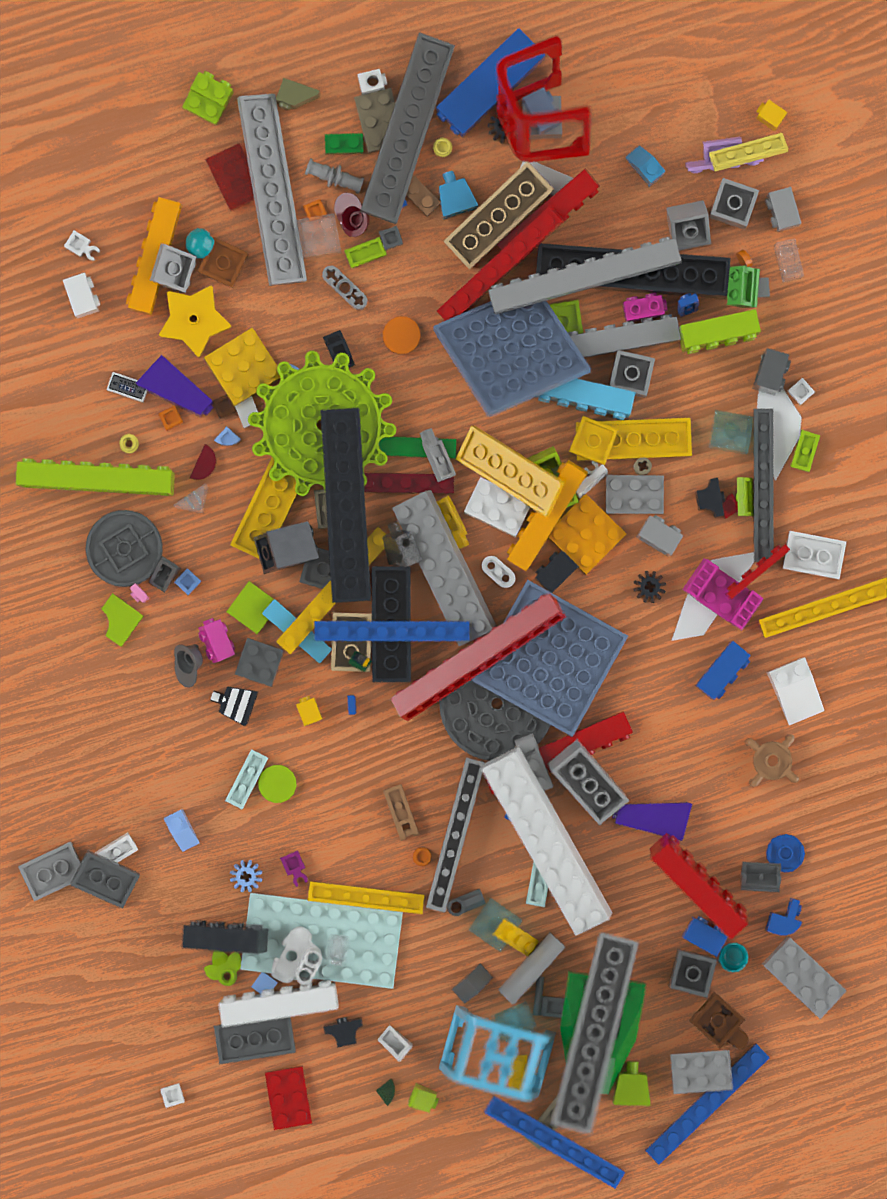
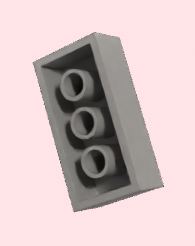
(588, 782)
(804, 977)

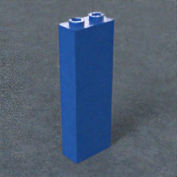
(478, 92)

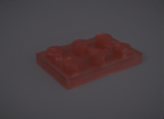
(232, 176)

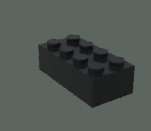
(225, 938)

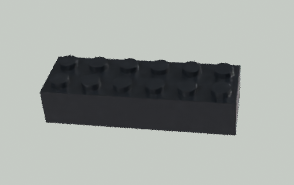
(391, 603)

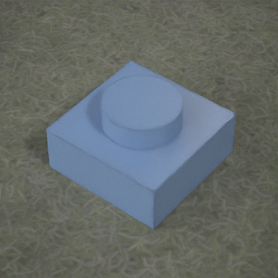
(187, 581)

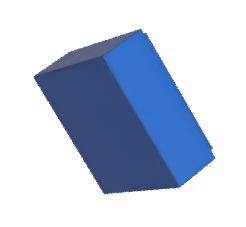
(352, 704)

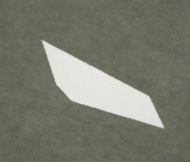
(785, 426)
(696, 617)

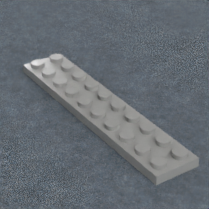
(272, 189)

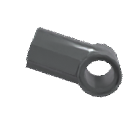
(468, 902)

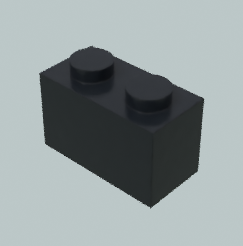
(556, 571)

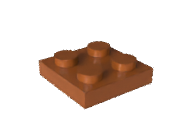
(223, 263)

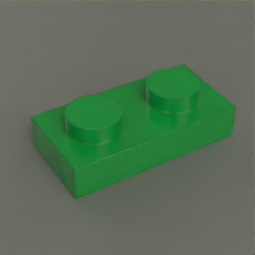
(344, 143)

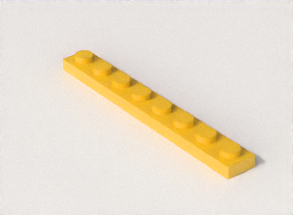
(322, 602)
(824, 608)

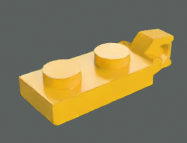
(454, 521)

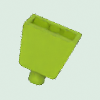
(631, 1087)

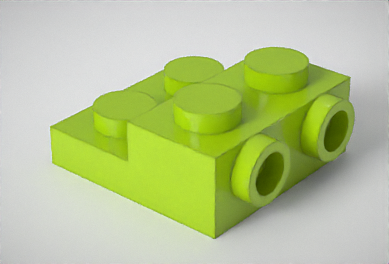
(208, 97)

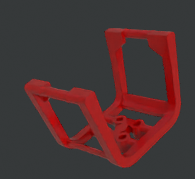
(514, 119)

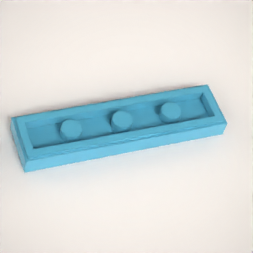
(283, 619)

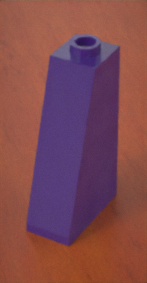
(174, 387)
(655, 817)

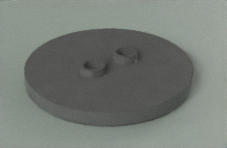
(124, 548)

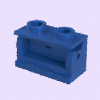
(705, 936)

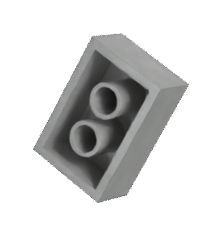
(701, 1072)

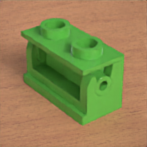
(743, 287)

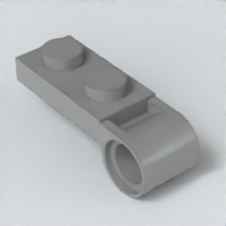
(531, 752)

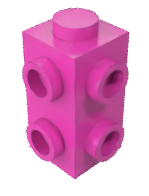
(648, 307)
(216, 640)

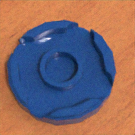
(785, 851)

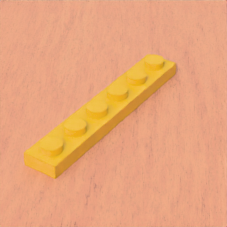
(366, 897)

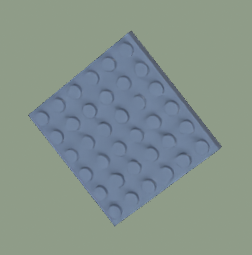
(511, 353)
(558, 669)

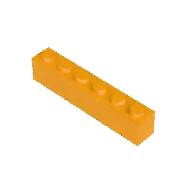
(161, 231)
(539, 526)

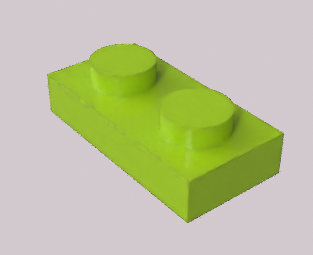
(805, 451)

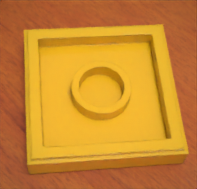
(593, 440)

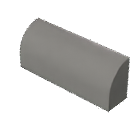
(531, 968)

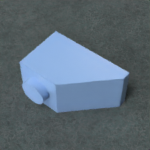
(181, 830)

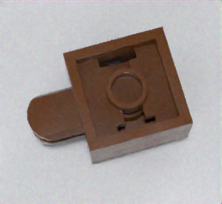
(721, 1023)

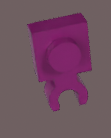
(293, 865)

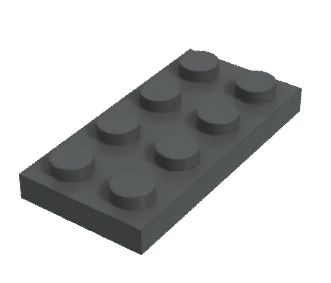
(254, 1040)

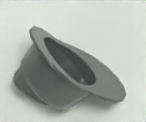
(187, 662)

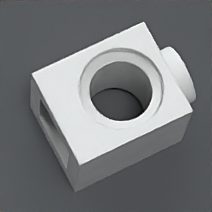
(363, 81)

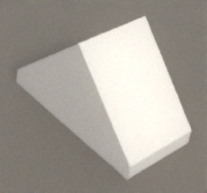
(395, 1043)

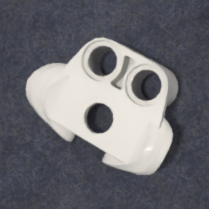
(299, 941)

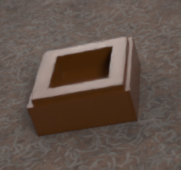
(224, 406)

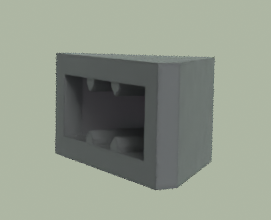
(164, 574)
(472, 983)

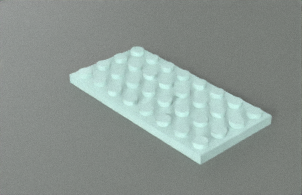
(371, 934)

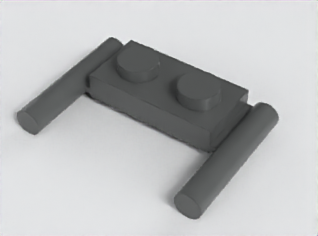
(546, 1005)

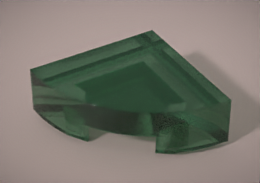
(387, 1091)

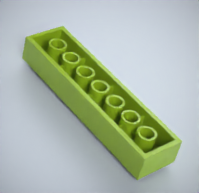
(95, 478)

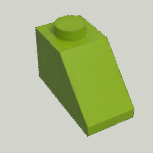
(423, 1098)

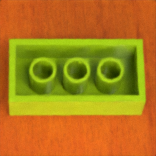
(719, 330)

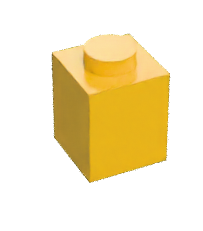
(770, 114)
(309, 710)

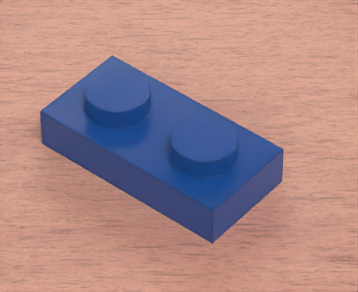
(688, 304)

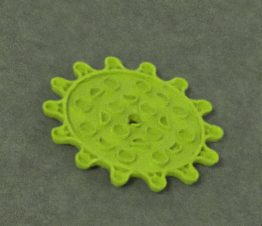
(295, 408)

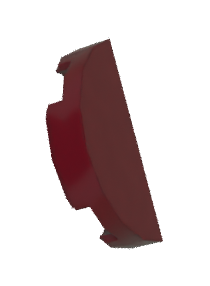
(205, 464)

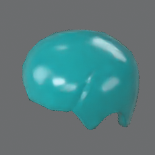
(199, 243)
(733, 957)

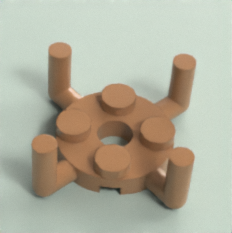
(761, 757)

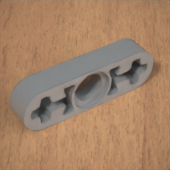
(331, 281)

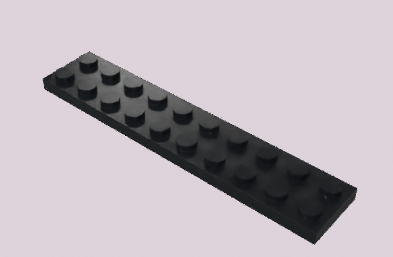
(345, 505)

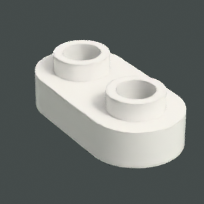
(499, 570)

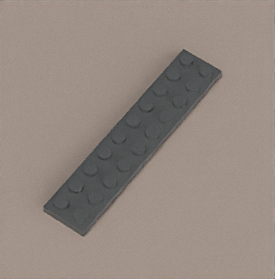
(407, 128)

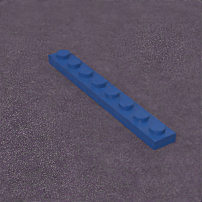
(392, 630)
(705, 1106)
(554, 1142)

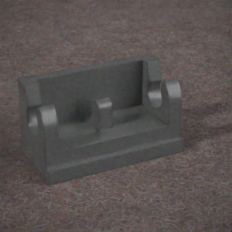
(760, 876)

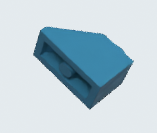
(645, 165)

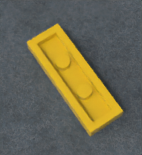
(516, 937)

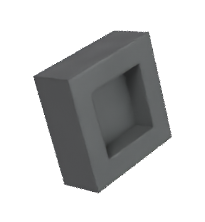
(391, 238)

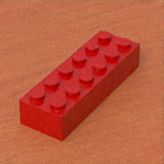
(698, 885)

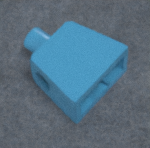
(455, 196)

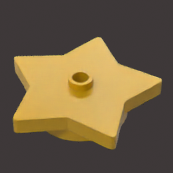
(196, 333)

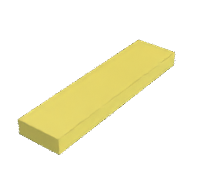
(748, 152)

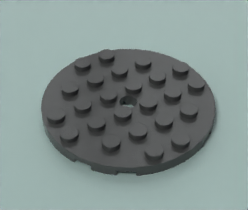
(480, 727)

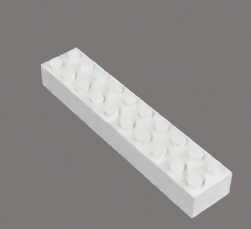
(547, 840)

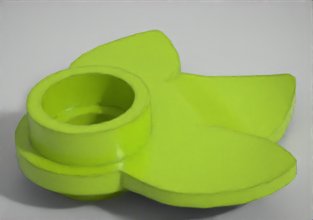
(223, 964)

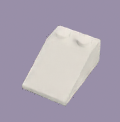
(796, 691)

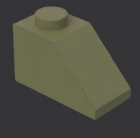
(295, 94)

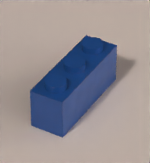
(723, 671)

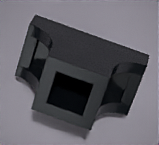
(336, 344)
(711, 498)
(344, 1030)

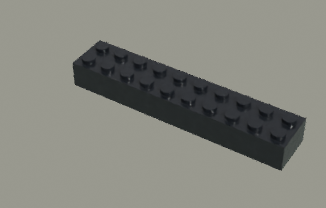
(695, 274)

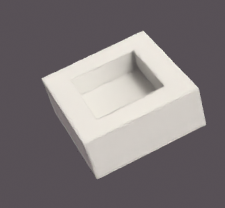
(801, 391)
(172, 1095)

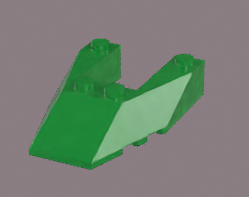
(627, 1026)

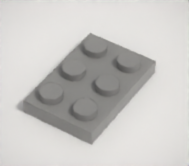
(634, 494)
(50, 871)

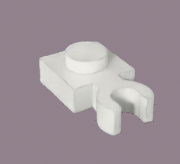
(79, 244)

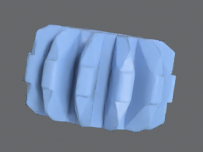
(249, 870)

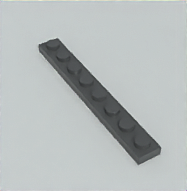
(763, 483)

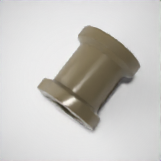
(648, 465)

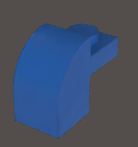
(785, 924)

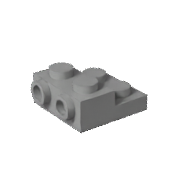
(173, 268)

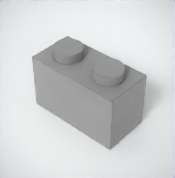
(783, 209)

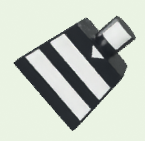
(236, 703)

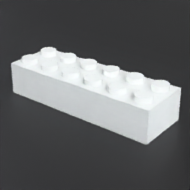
(279, 1003)

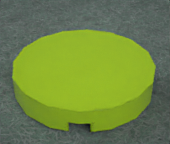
(277, 783)

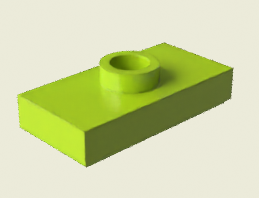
(365, 252)
(745, 496)

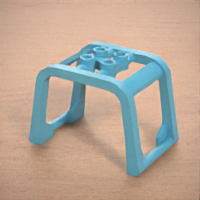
(531, 1084)

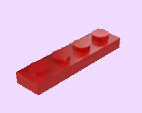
(749, 576)

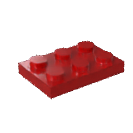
(288, 1097)

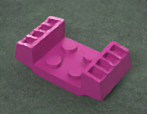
(709, 588)

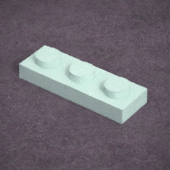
(246, 779)

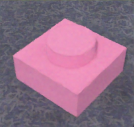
(138, 594)

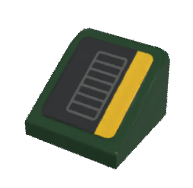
(360, 661)

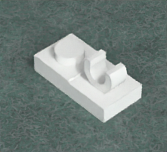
(594, 477)

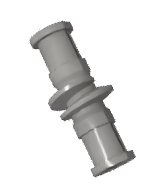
(334, 176)

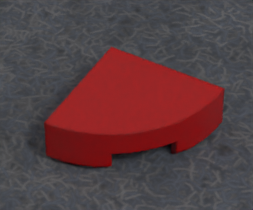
(730, 505)

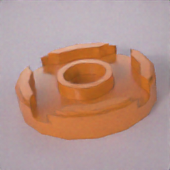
(401, 335)

